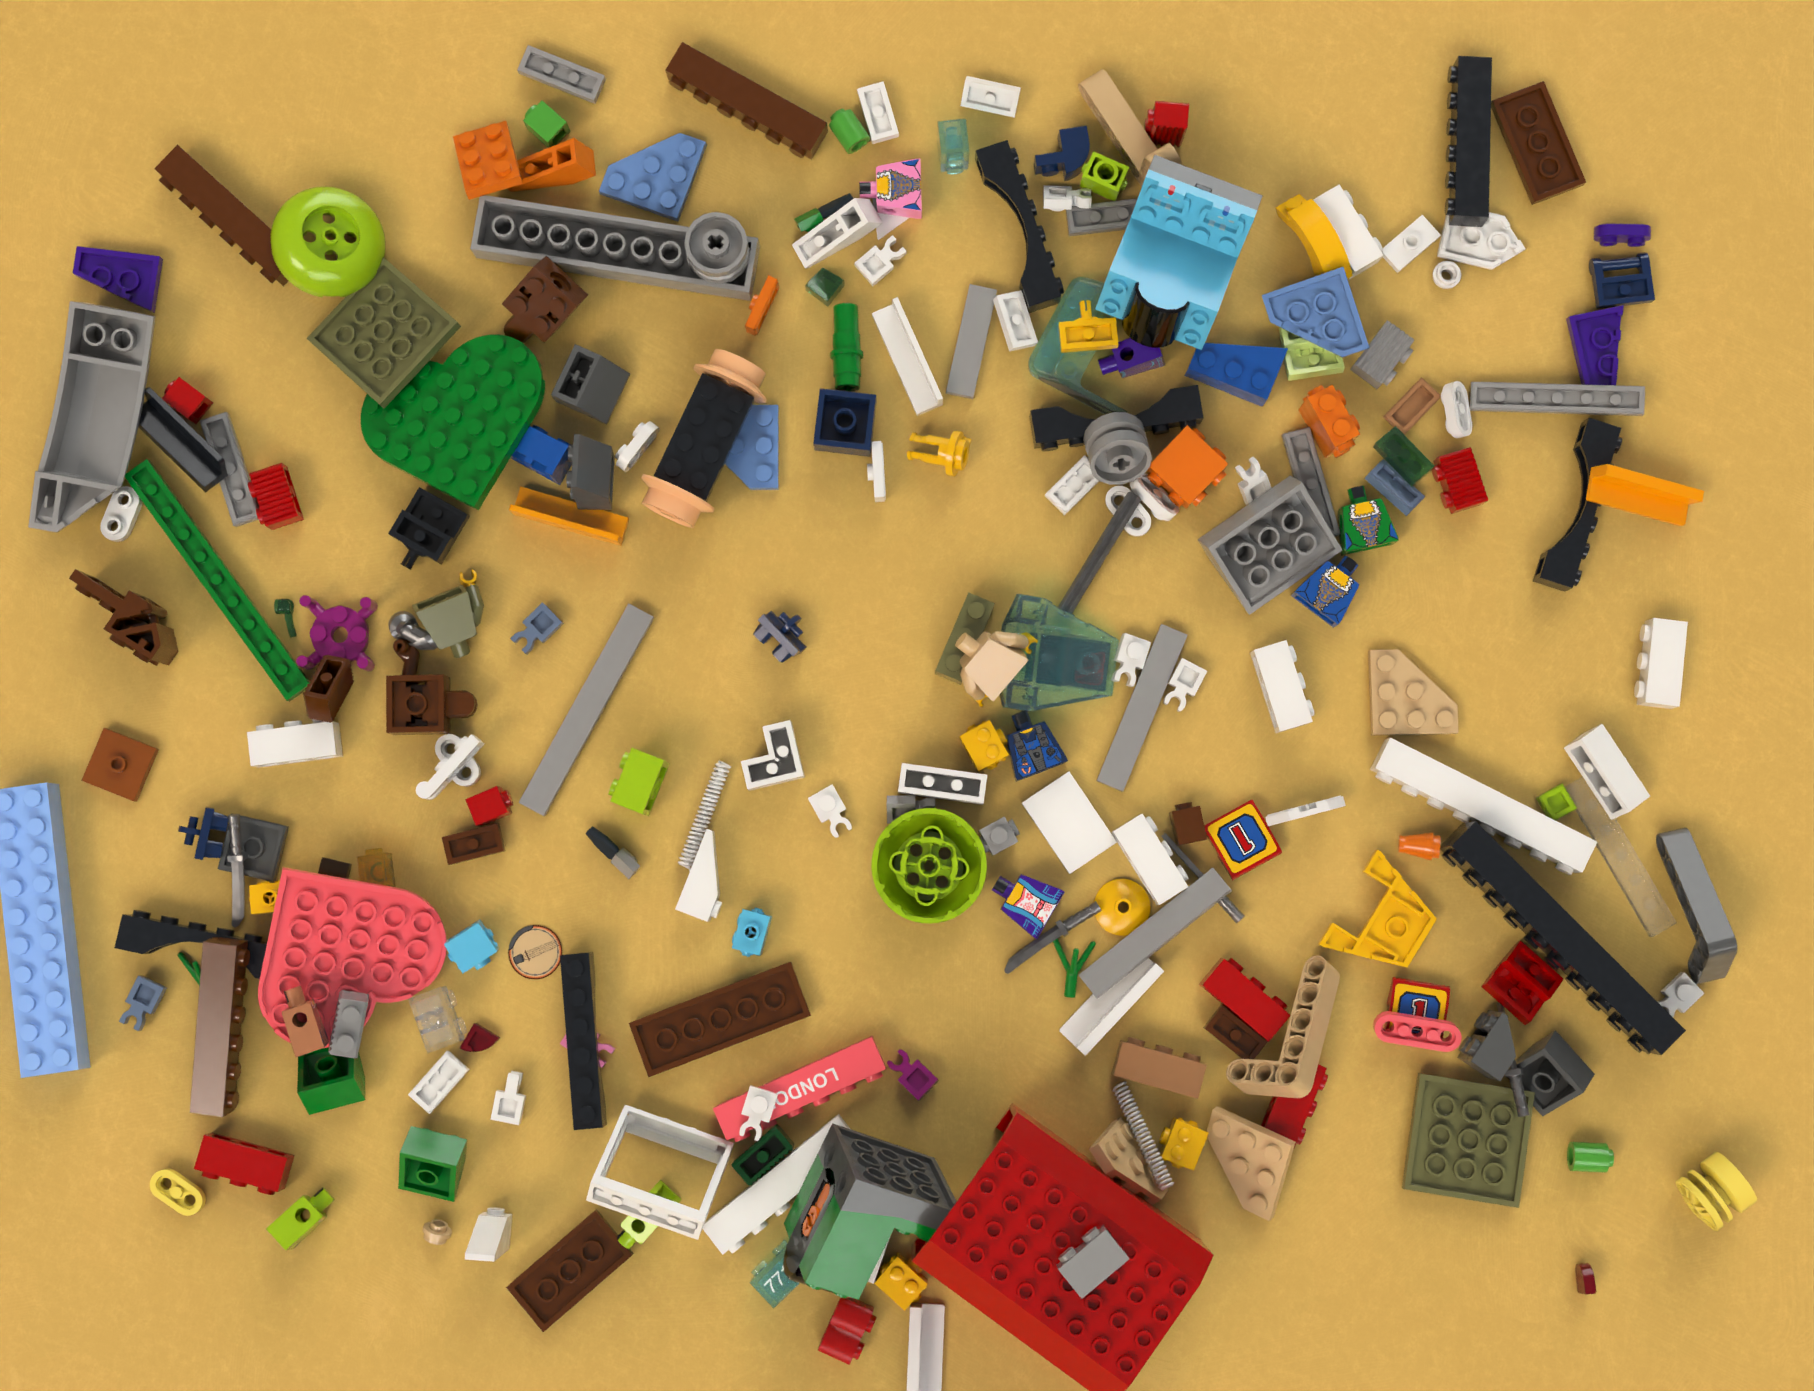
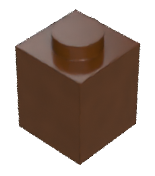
(1187, 824)

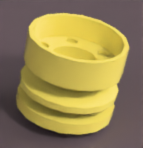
(1711, 1195)

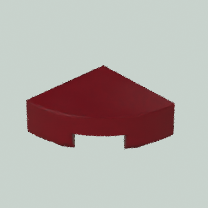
(478, 1039)

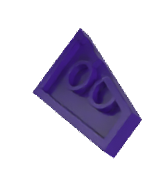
(121, 273)
(1595, 344)

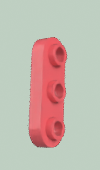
(1427, 1038)

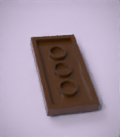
(1537, 143)
(569, 1270)

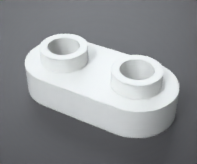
(1457, 409)
(643, 437)
(1154, 498)
(1139, 512)
(124, 515)
(441, 752)

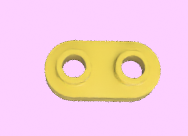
(177, 1194)

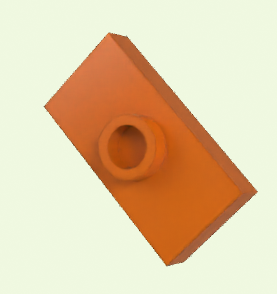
(761, 304)

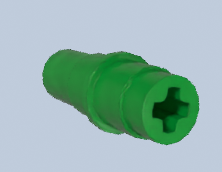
(846, 348)

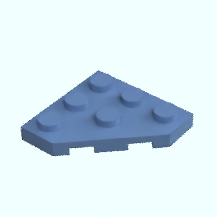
(656, 176)
(1319, 312)
(757, 449)

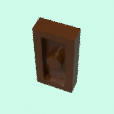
(473, 844)
(1235, 1034)

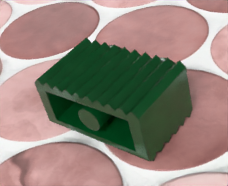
(763, 1155)

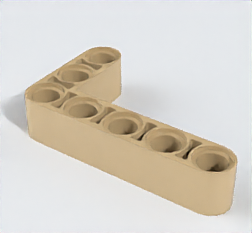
(1122, 125)
(1303, 1041)

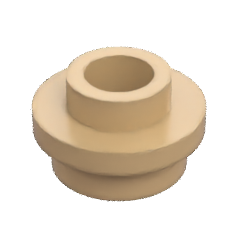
(436, 1232)

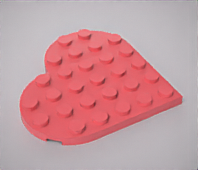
(350, 938)

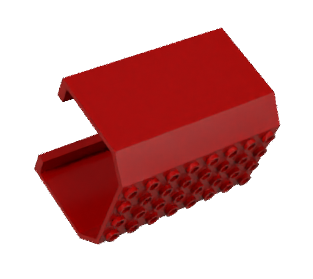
(1022, 1214)

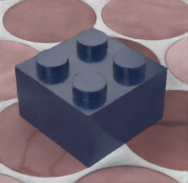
(845, 422)

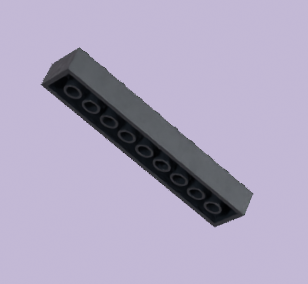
(1561, 939)

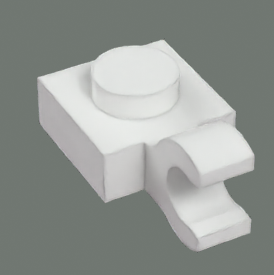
(509, 1104)

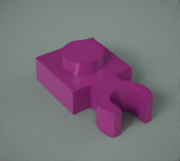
(915, 1077)

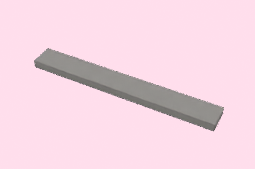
(586, 710)

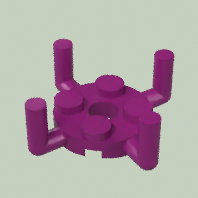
(325, 625)

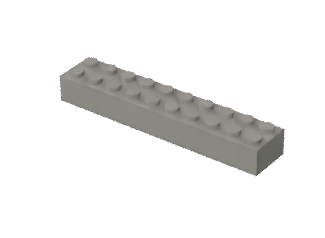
(597, 246)

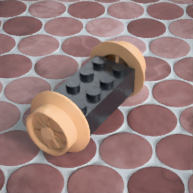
(704, 438)

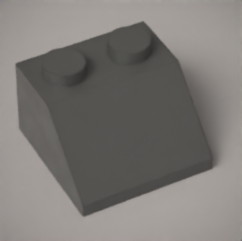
(1553, 1073)

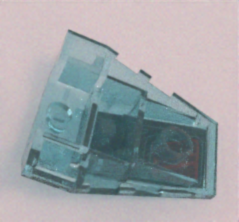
(1067, 663)

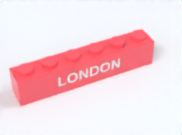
(807, 1085)

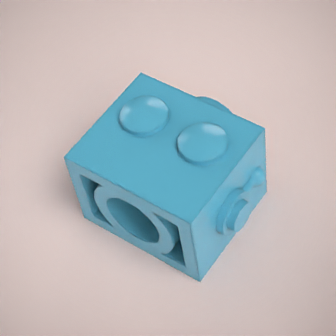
(750, 919)
(472, 947)

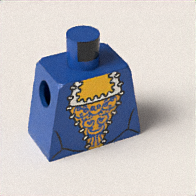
(1329, 590)

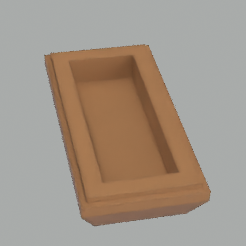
(1412, 406)

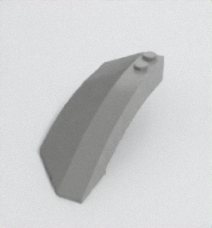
(92, 412)

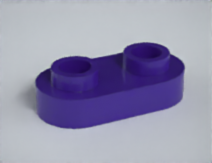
(1633, 234)

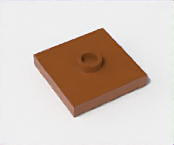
(120, 764)

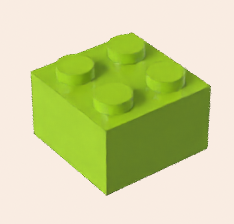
(639, 781)

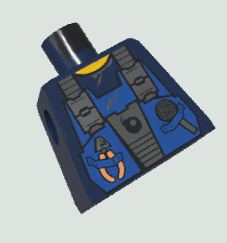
(1032, 747)

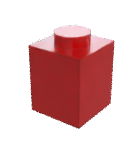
(186, 400)
(490, 805)

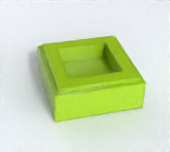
(1556, 802)

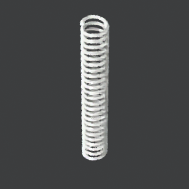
(700, 826)
(1142, 1135)

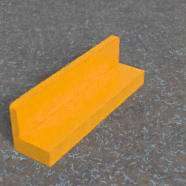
(1641, 494)
(566, 515)

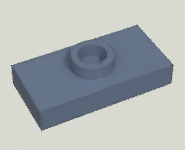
(1394, 487)

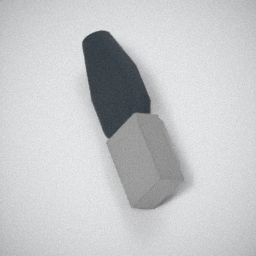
(621, 859)

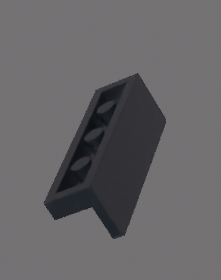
(181, 442)

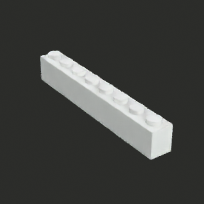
(1482, 804)

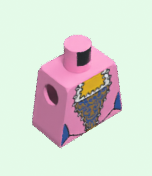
(896, 189)

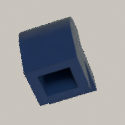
(1071, 157)

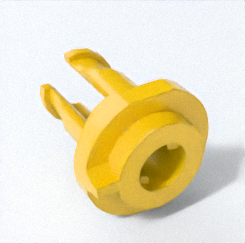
(952, 451)

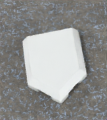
(1480, 246)

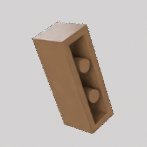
(1159, 1067)

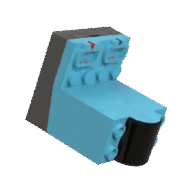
(1177, 255)

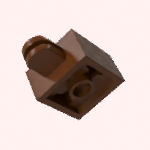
(542, 302)
(424, 708)

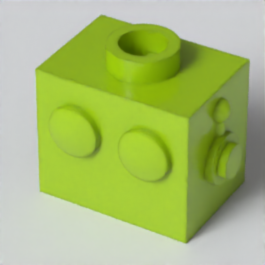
(1104, 176)

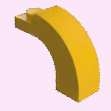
(1315, 234)

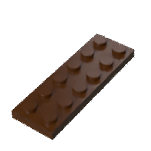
(719, 1019)

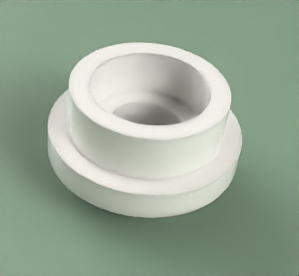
(1452, 269)

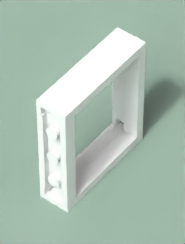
(647, 1205)

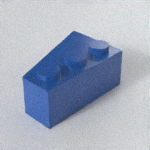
(1237, 369)

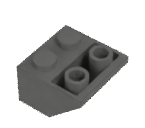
(590, 384)
(591, 473)
(1490, 1046)

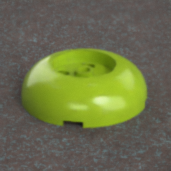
(306, 263)
(931, 830)

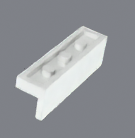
(908, 358)
(1099, 1015)
(925, 1347)

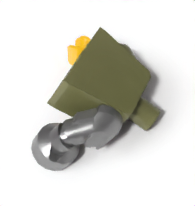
(446, 618)

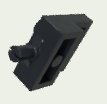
(428, 528)

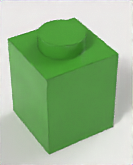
(546, 124)

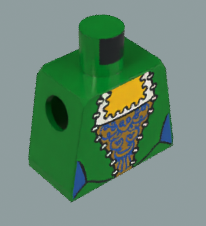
(1364, 524)

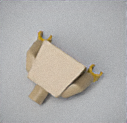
(992, 661)

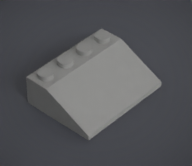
(1270, 544)

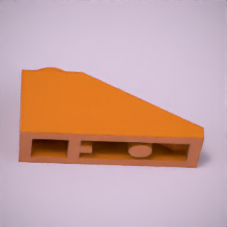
(556, 166)

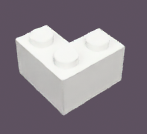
(780, 765)

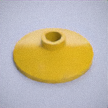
(1111, 895)

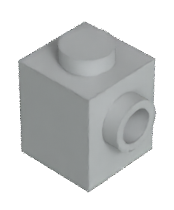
(999, 835)

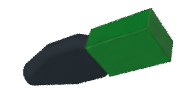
(815, 216)

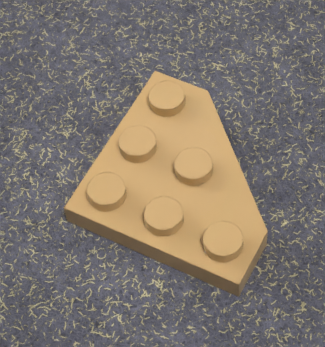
(1406, 699)
(1121, 1157)
(1251, 1159)

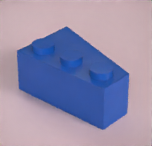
(543, 454)

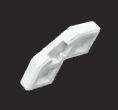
(1305, 810)

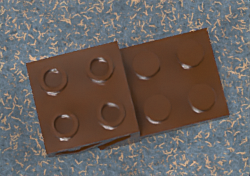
(131, 620)

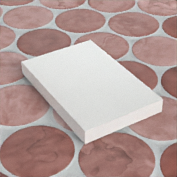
(1069, 822)

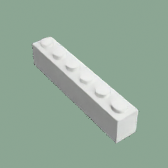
(766, 1196)

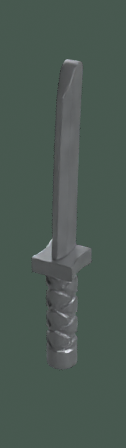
(237, 863)
(1226, 904)
(1051, 935)
(1516, 1083)

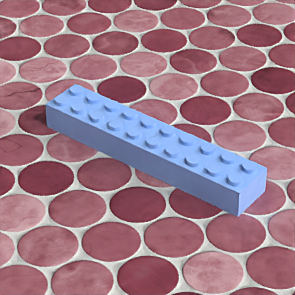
(41, 932)

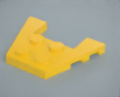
(1394, 927)

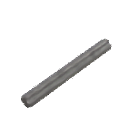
(1100, 552)

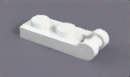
(449, 768)

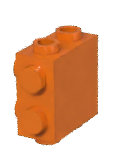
(1329, 420)
(1187, 468)

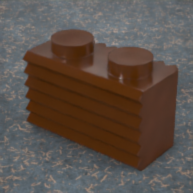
(328, 688)

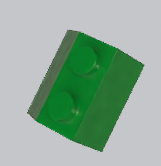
(329, 1081)
(431, 1163)

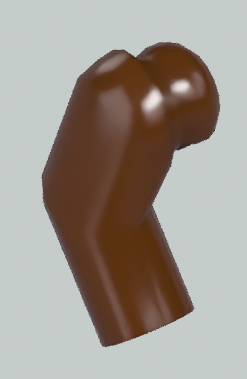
(408, 654)

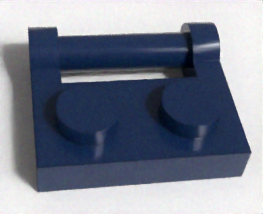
(1622, 289)

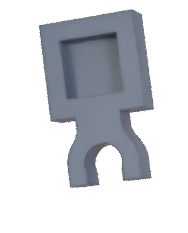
(540, 625)
(143, 998)

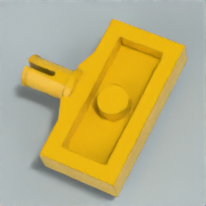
(1088, 332)

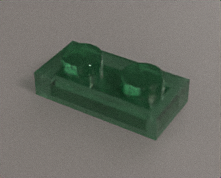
(1403, 456)

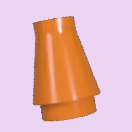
(1420, 845)

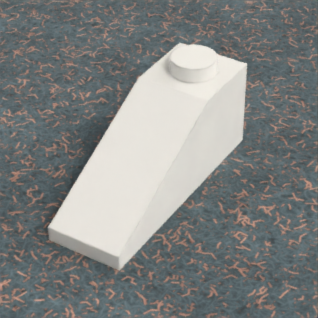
(837, 231)
(702, 888)
(490, 1236)

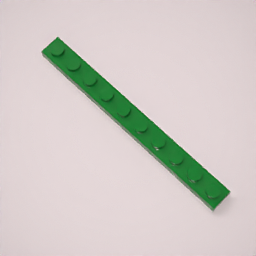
(217, 580)

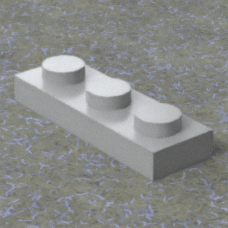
(561, 74)

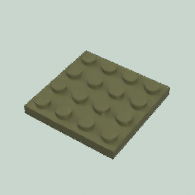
(384, 333)
(1467, 1141)

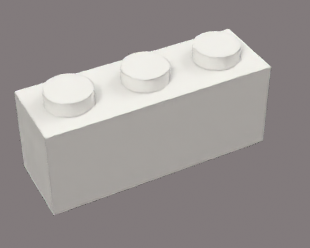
(1351, 228)
(1661, 663)
(1282, 686)
(294, 743)
(1607, 771)
(942, 783)
(1151, 858)

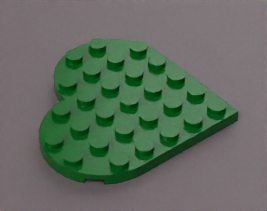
(460, 418)

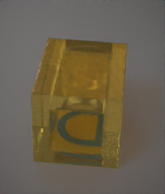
(376, 867)

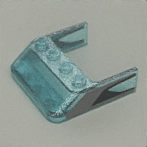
(1066, 369)

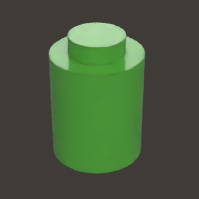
(848, 130)
(1589, 1157)

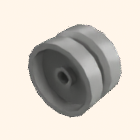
(706, 259)
(1117, 448)

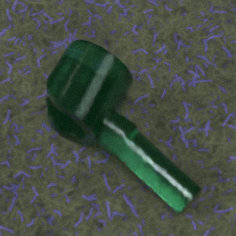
(286, 607)

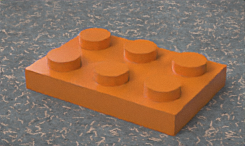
(487, 160)

